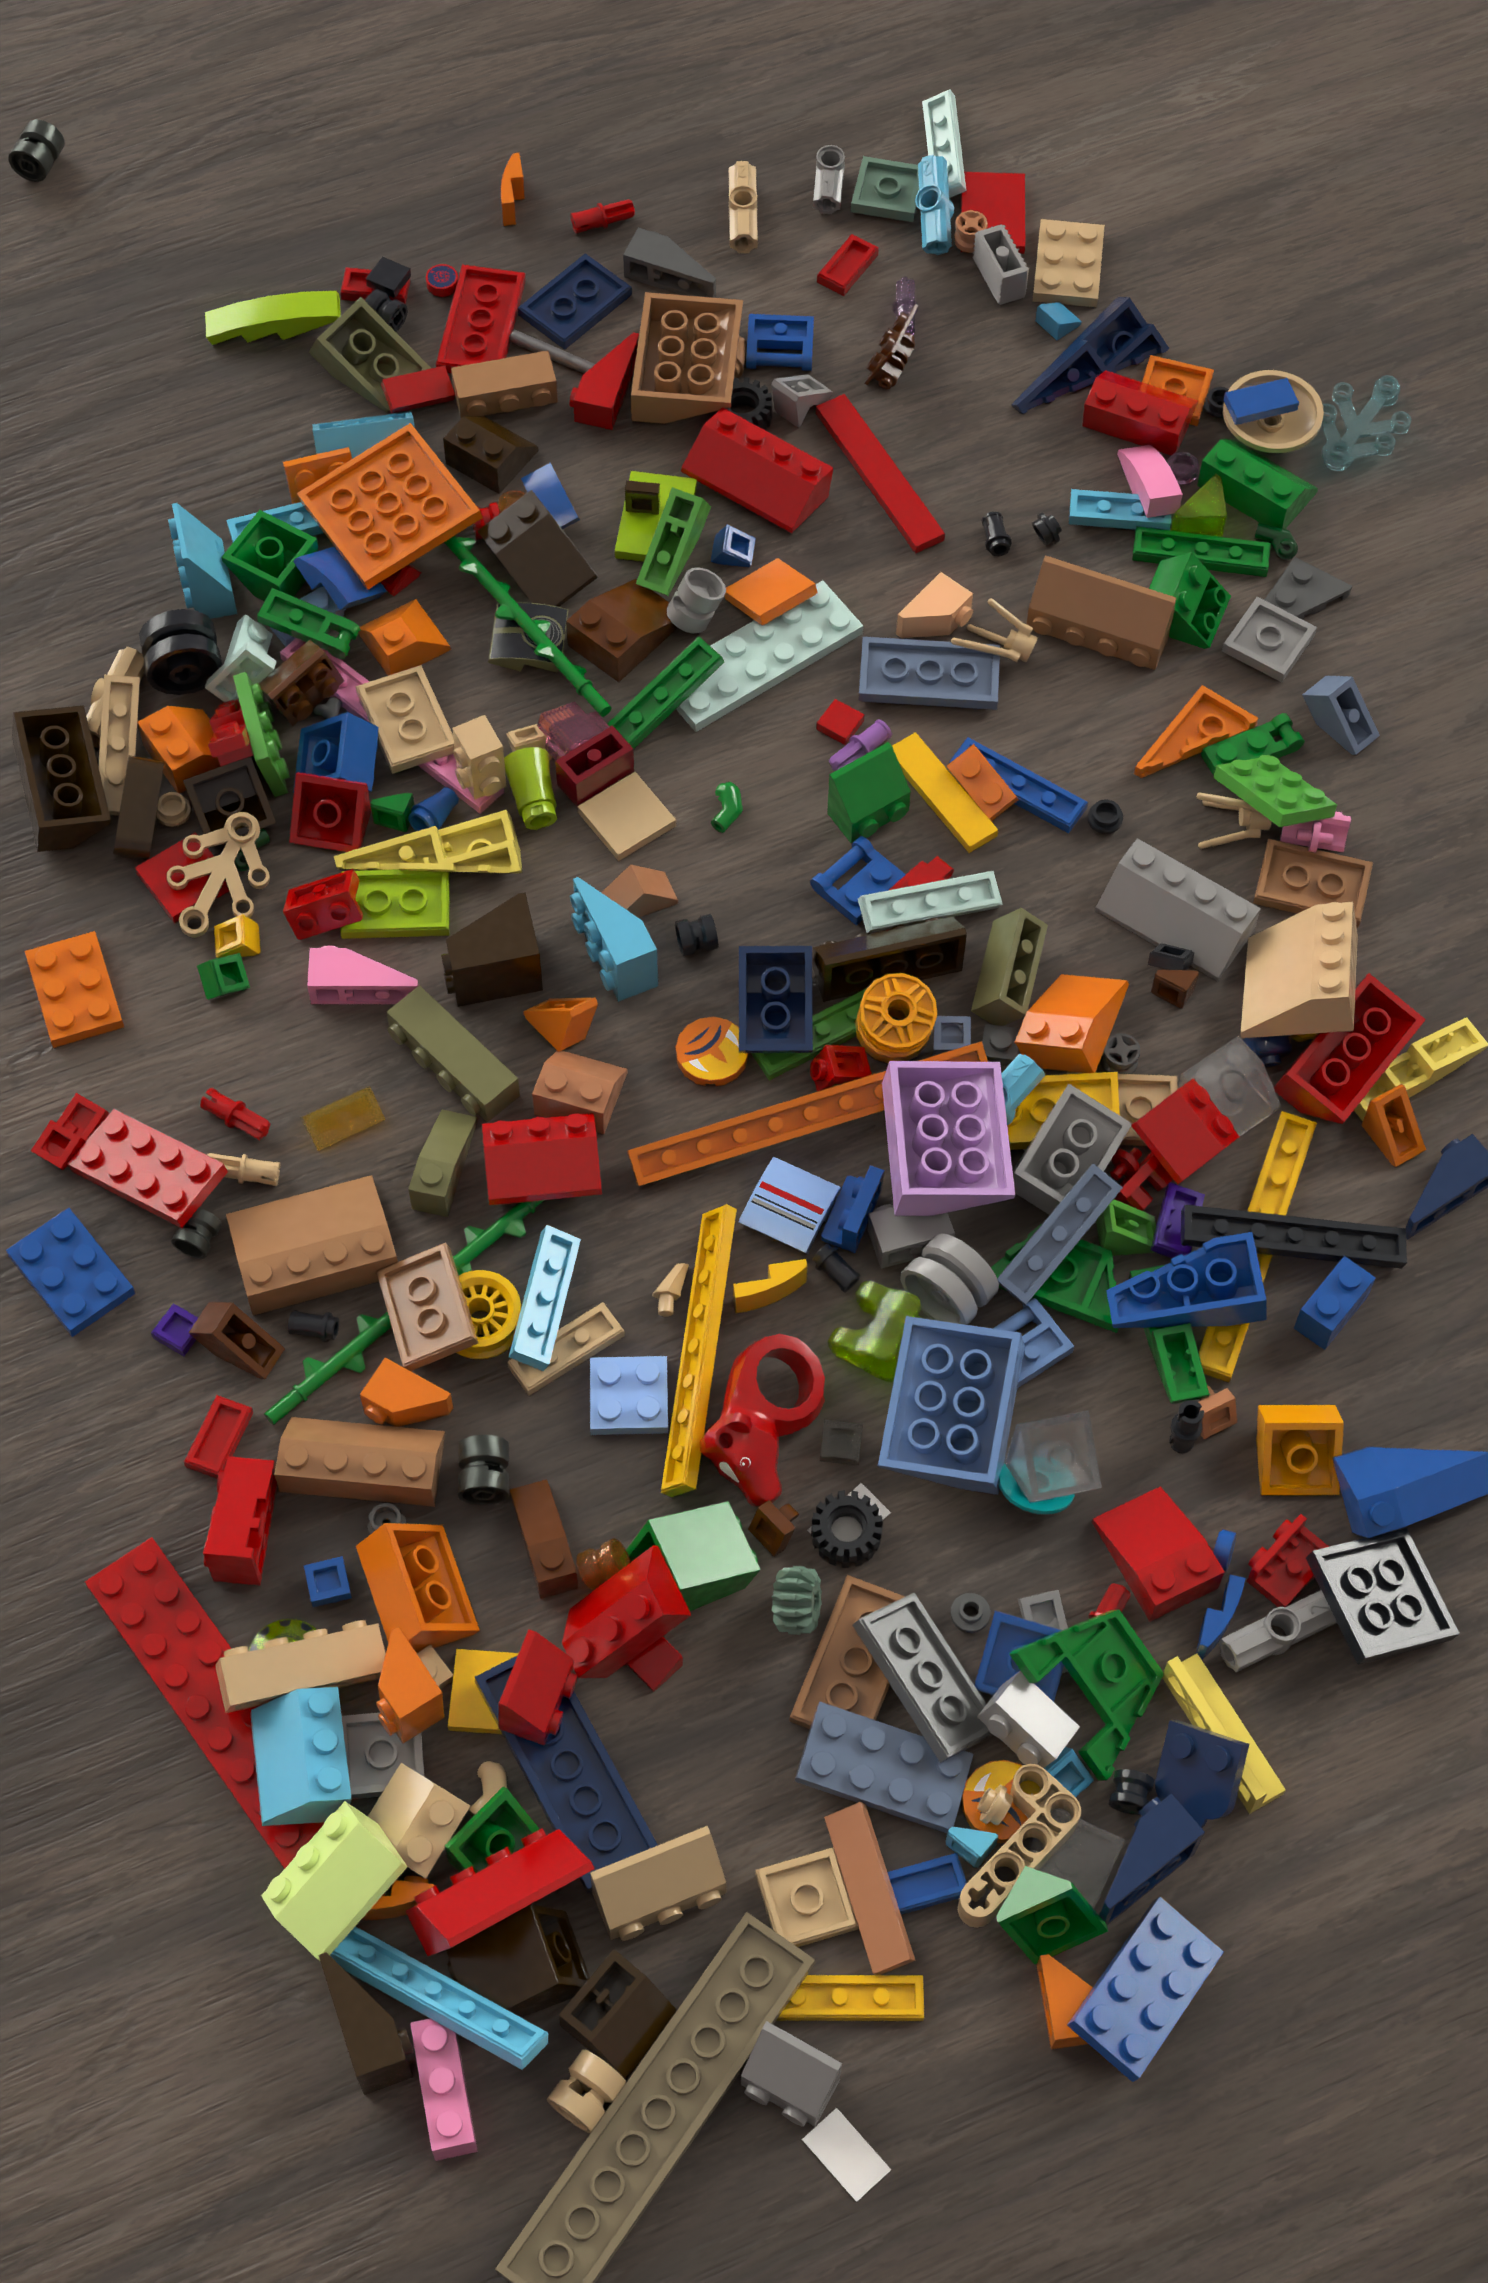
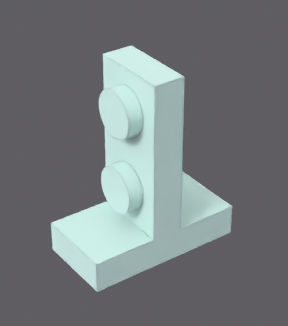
(245, 654)

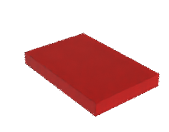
(999, 199)

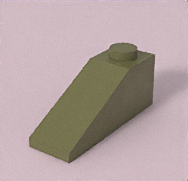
(441, 1163)

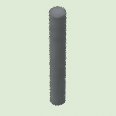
(555, 353)

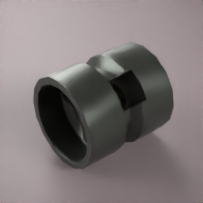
(36, 150)
(483, 1469)

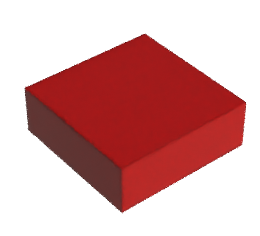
(840, 721)

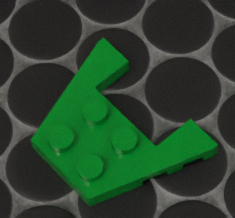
(1111, 1672)

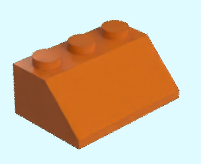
(417, 1584)

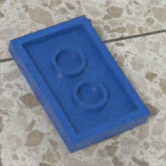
(70, 1272)

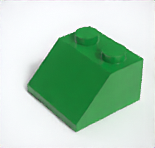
(265, 555)
(868, 793)

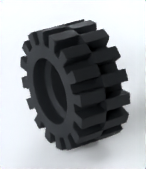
(752, 395)
(840, 1550)

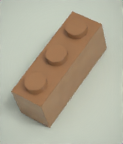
(504, 384)

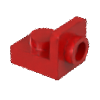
(839, 1065)

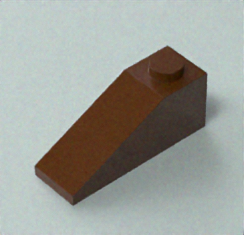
(544, 1539)

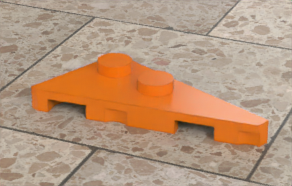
(1200, 723)

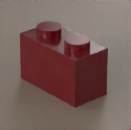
(594, 766)

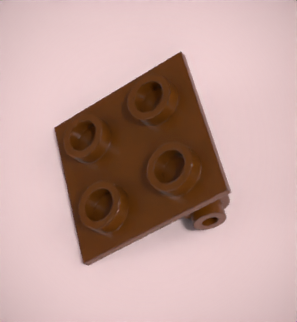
(894, 352)

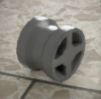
(1124, 1047)

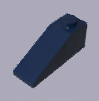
(1456, 1179)

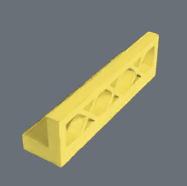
(1210, 1710)

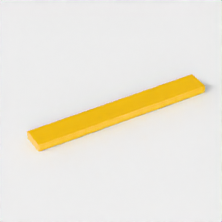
(1271, 1196)
(698, 1351)

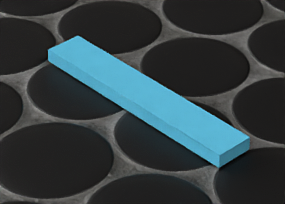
(440, 1998)

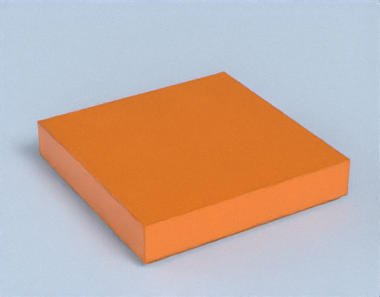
(1181, 379)
(770, 591)

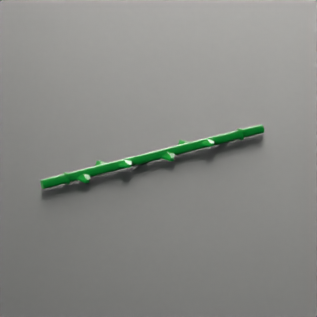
(533, 628)
(372, 1328)

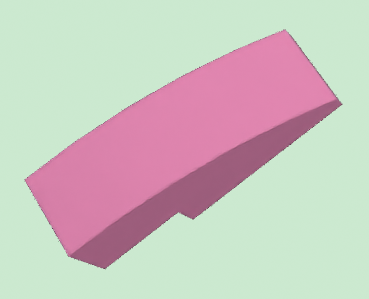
(1151, 479)

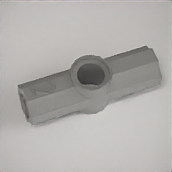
(1260, 1641)

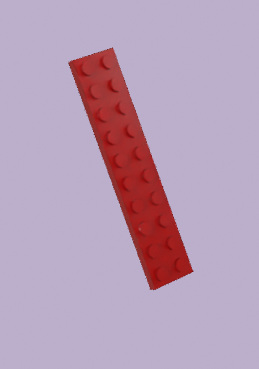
(180, 1653)

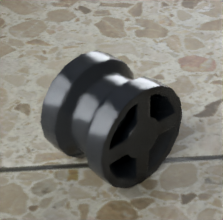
(1130, 1791)

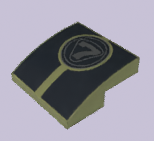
(513, 647)

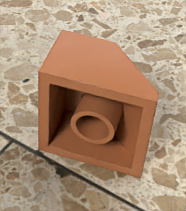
(578, 1085)

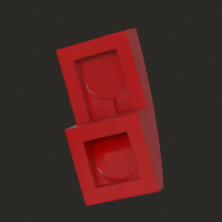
(74, 1127)

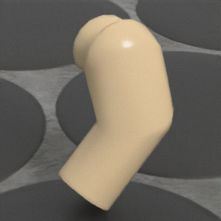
(493, 1779)

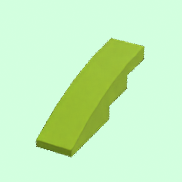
(279, 314)

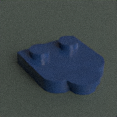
(1200, 1770)

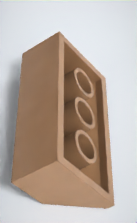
(1101, 613)
(360, 1461)

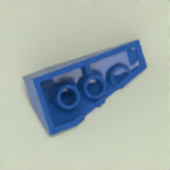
(1204, 1288)
(1403, 1486)

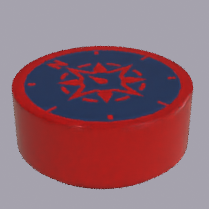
(441, 280)

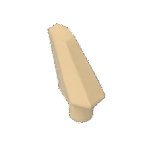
(670, 1289)

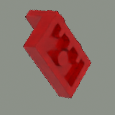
(323, 905)

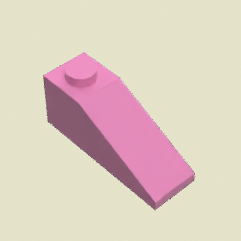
(351, 978)

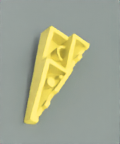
(471, 846)

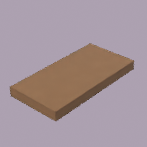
(842, 1667)

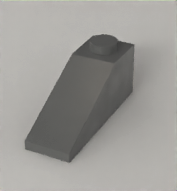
(665, 265)

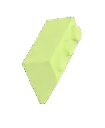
(334, 1880)

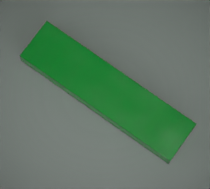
(1212, 551)
(666, 692)

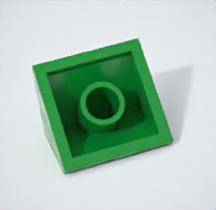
(494, 1827)
(1047, 1915)

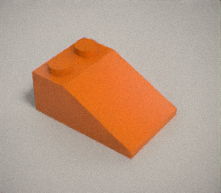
(1071, 1023)

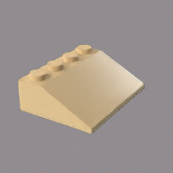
(1302, 974)

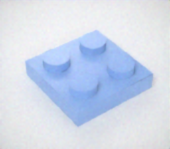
(628, 1395)

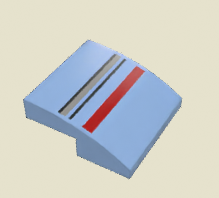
(789, 1205)

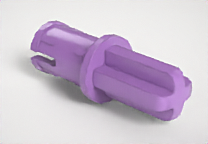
(861, 744)

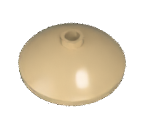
(1284, 431)

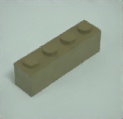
(452, 1054)

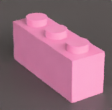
(443, 2090)

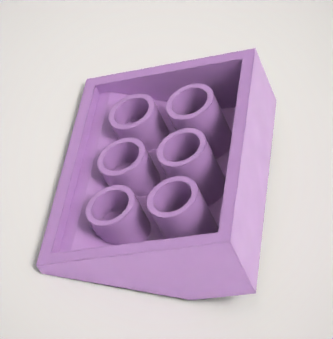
(946, 1136)

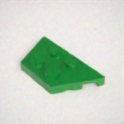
(1076, 1284)

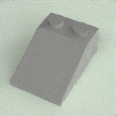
(1065, 1146)

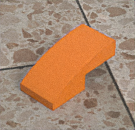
(511, 189)

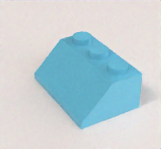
(358, 433)
(300, 1757)

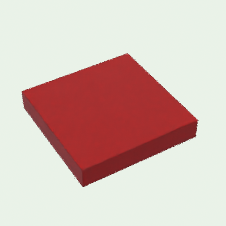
(154, 876)

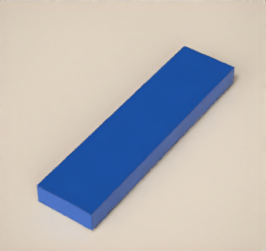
(1033, 791)

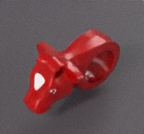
(749, 1428)

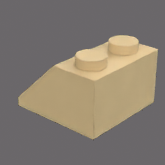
(418, 1818)

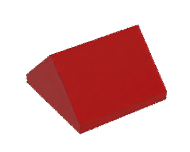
(329, 812)

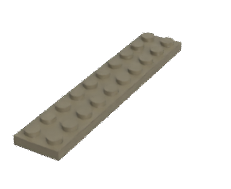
(659, 2110)

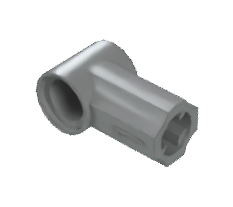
(828, 179)

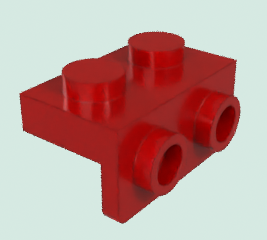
(1283, 1568)

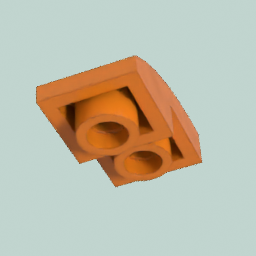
(400, 1900)

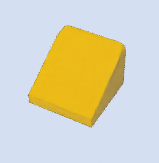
(237, 936)

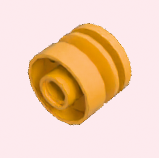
(901, 998)

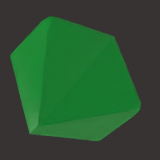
(393, 811)
(223, 976)

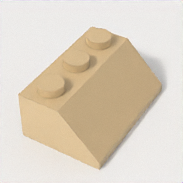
(659, 1884)

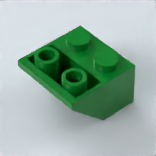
(1198, 602)

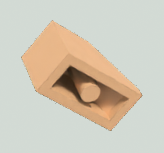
(936, 610)

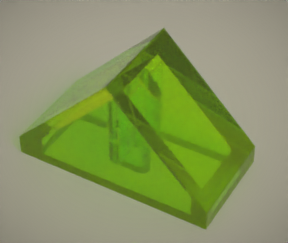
(1204, 511)

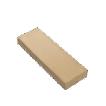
(572, 1346)

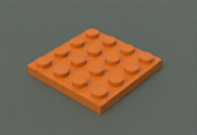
(389, 506)

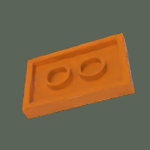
(74, 989)

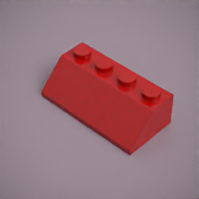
(758, 470)
(1344, 1065)
(497, 1890)

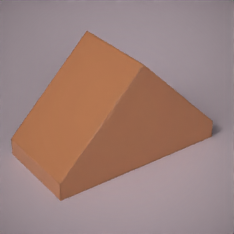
(641, 891)

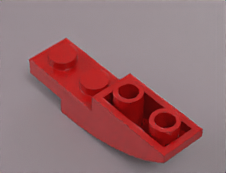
(230, 734)

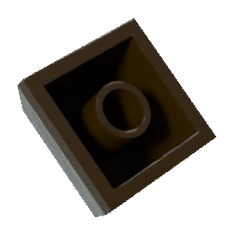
(494, 956)
(522, 1961)

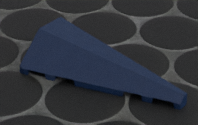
(1109, 343)

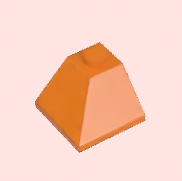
(403, 638)

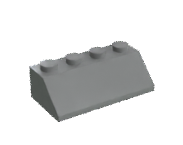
(1178, 908)

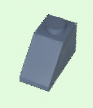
(1341, 712)

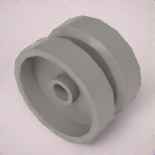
(950, 1280)

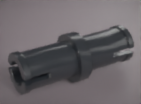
(1186, 1426)

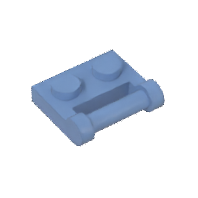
(1043, 1344)

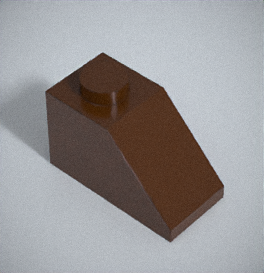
(236, 1338)

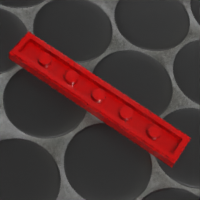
(880, 473)

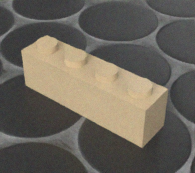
(316, 1662)

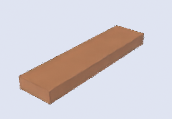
(869, 1889)

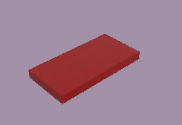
(481, 316)

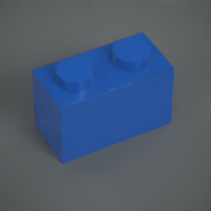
(1334, 1302)

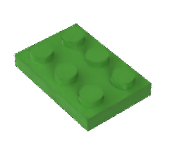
(263, 738)
(1275, 791)

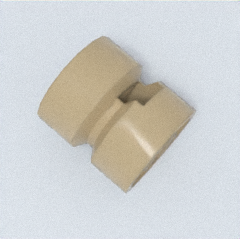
(589, 2075)

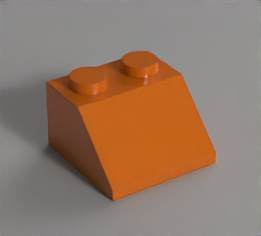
(181, 741)
(407, 1691)

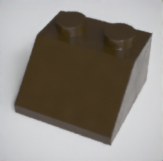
(487, 451)
(226, 792)

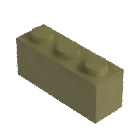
(1009, 968)

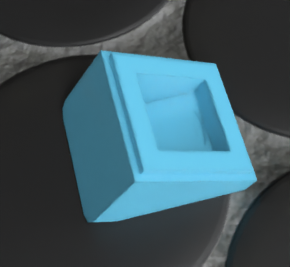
(971, 1844)

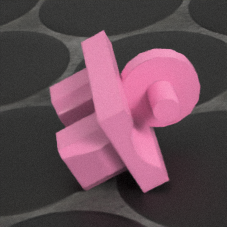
(1321, 834)

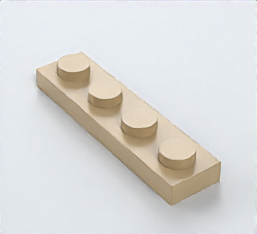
(117, 735)

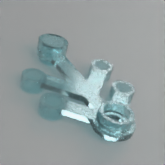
(1341, 452)

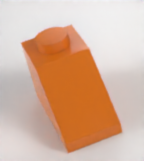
(402, 1397)
(1062, 1997)

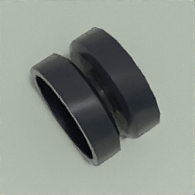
(179, 651)

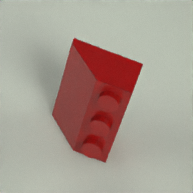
(1138, 412)
(541, 1159)
(624, 1616)

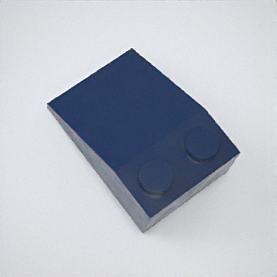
(775, 999)
(1161, 1844)

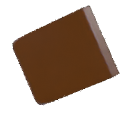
(1174, 985)

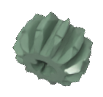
(796, 1600)

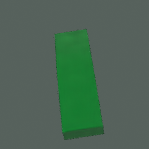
(1176, 1358)

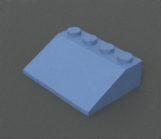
(952, 1403)

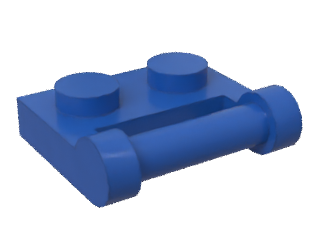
(780, 333)
(875, 877)

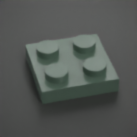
(886, 189)

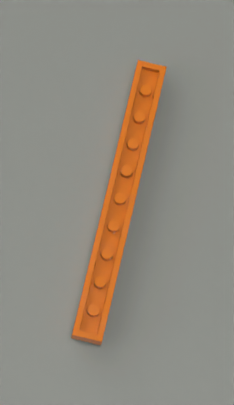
(772, 1124)

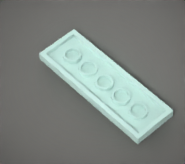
(770, 653)

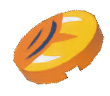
(710, 1051)
(991, 1776)

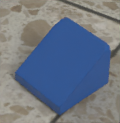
(733, 547)

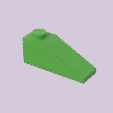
(673, 541)

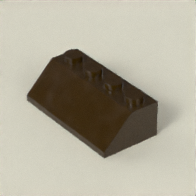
(59, 776)
(915, 950)

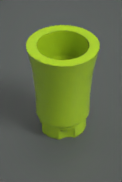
(532, 786)

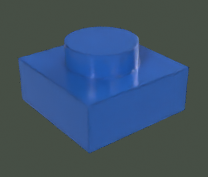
(327, 1581)

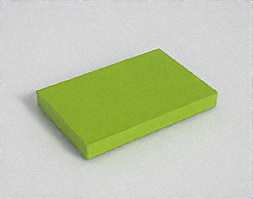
(637, 528)
(401, 904)

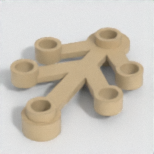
(221, 869)

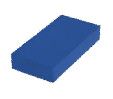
(1261, 401)
(928, 1883)

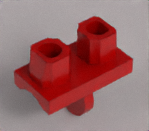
(1149, 1168)

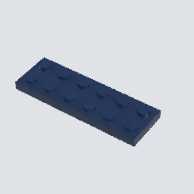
(575, 1781)

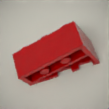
(241, 1521)

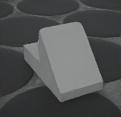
(796, 395)

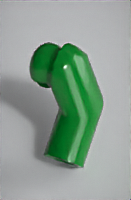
(732, 806)

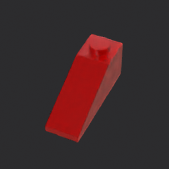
(605, 386)

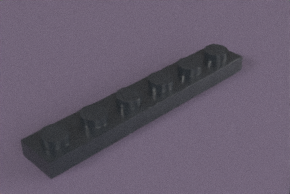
(1298, 1236)

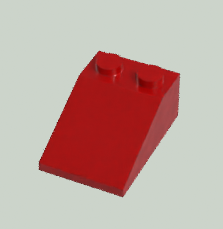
(1159, 1553)

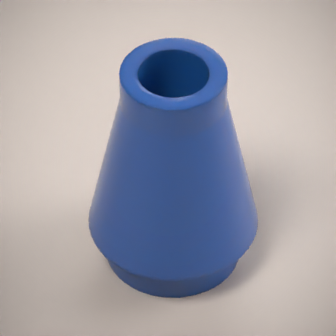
(433, 810)

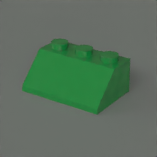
(1256, 484)

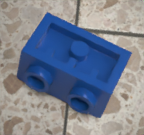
(852, 1209)

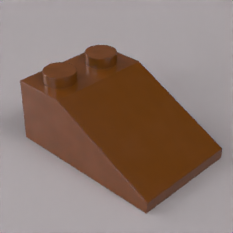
(619, 628)

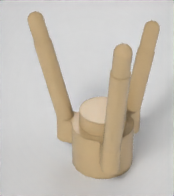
(1017, 645)
(1248, 817)

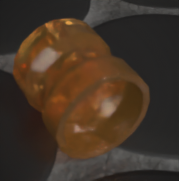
(601, 1564)

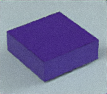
(174, 1330)

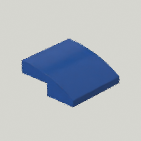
(332, 571)

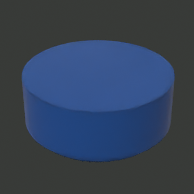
(1224, 1547)

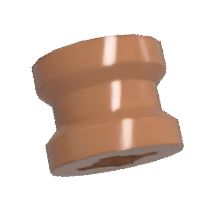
(966, 226)

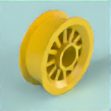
(502, 1290)

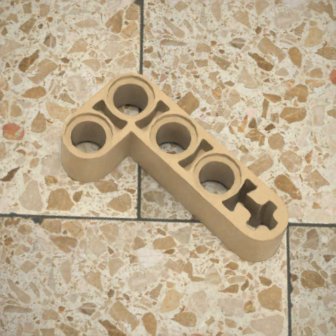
(1013, 1853)

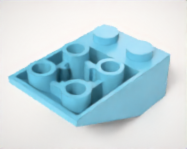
(201, 566)
(615, 941)

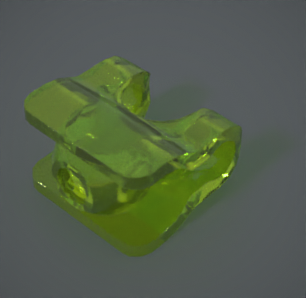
(877, 1345)

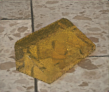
(342, 1117)

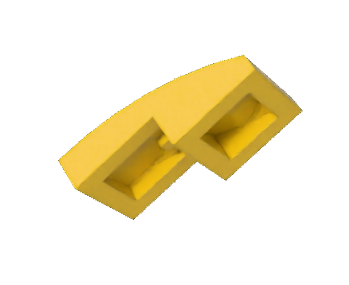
(782, 1281)

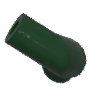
(1280, 539)

